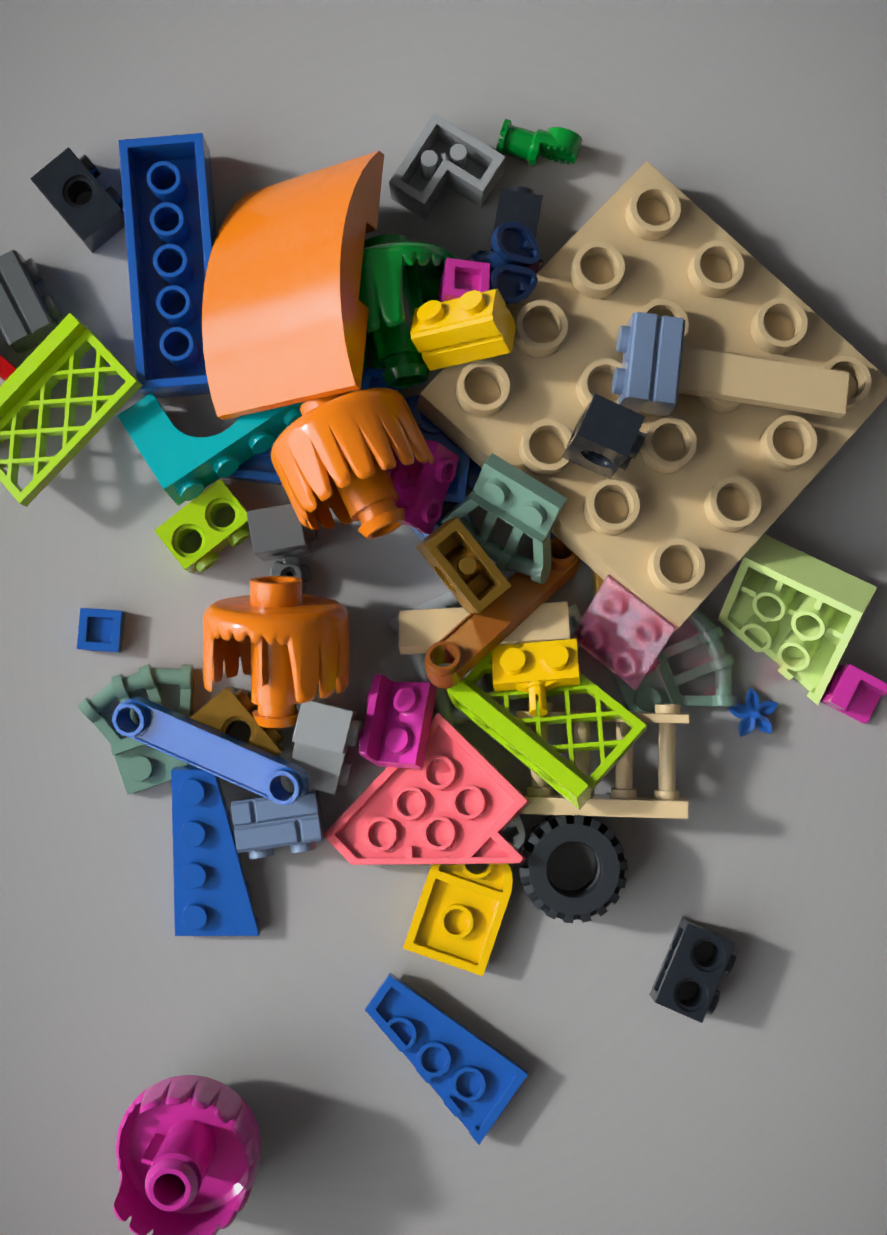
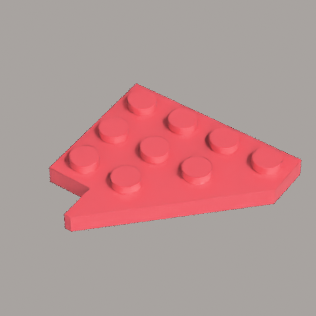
(433, 814)

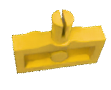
(536, 669)

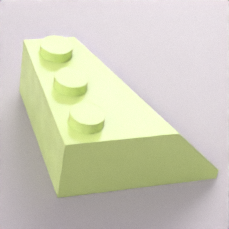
(795, 611)

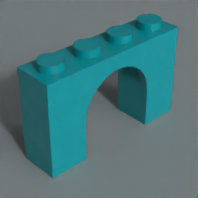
(190, 463)

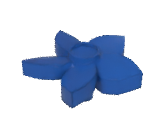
(753, 714)

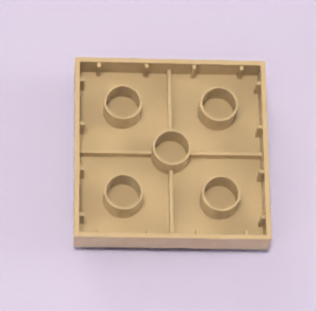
(709, 469)

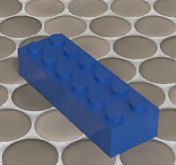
(168, 253)

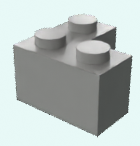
(441, 159)
(322, 744)

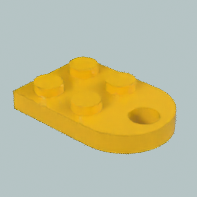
(460, 915)

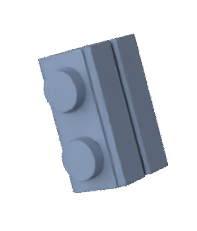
(650, 363)
(265, 825)

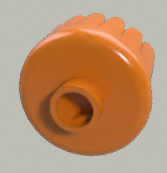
(342, 457)
(283, 643)

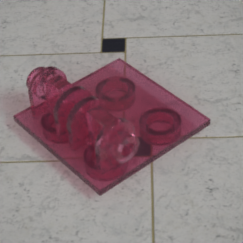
(623, 632)

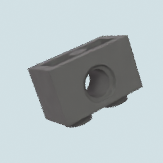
(279, 533)

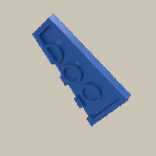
(207, 869)
(455, 1061)

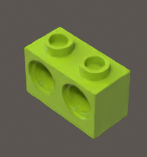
(200, 518)

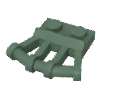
(520, 502)
(662, 685)
(139, 763)

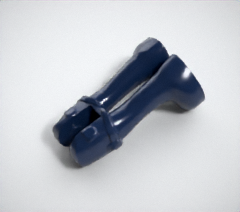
(513, 248)

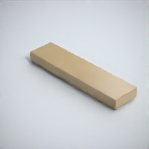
(763, 382)
(425, 627)

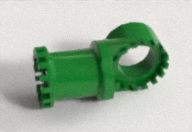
(527, 145)

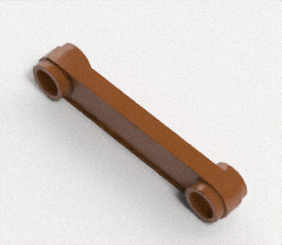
(484, 631)

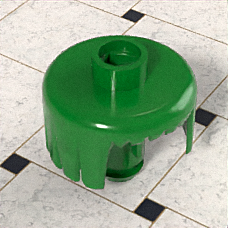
(392, 284)

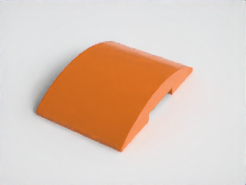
(286, 290)

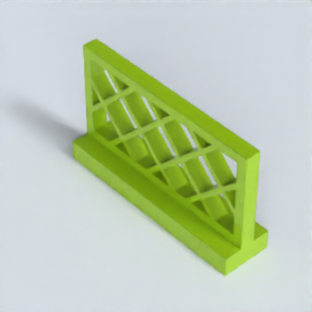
(31, 389)
(534, 751)

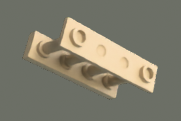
(623, 798)

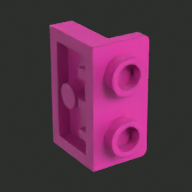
(424, 486)
(397, 723)

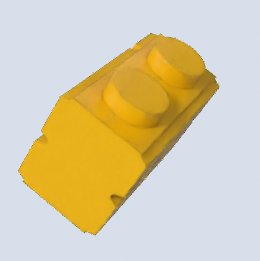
(463, 329)

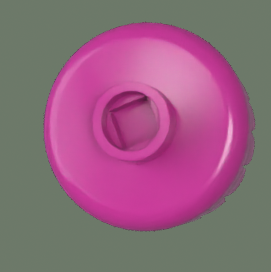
(186, 1157)

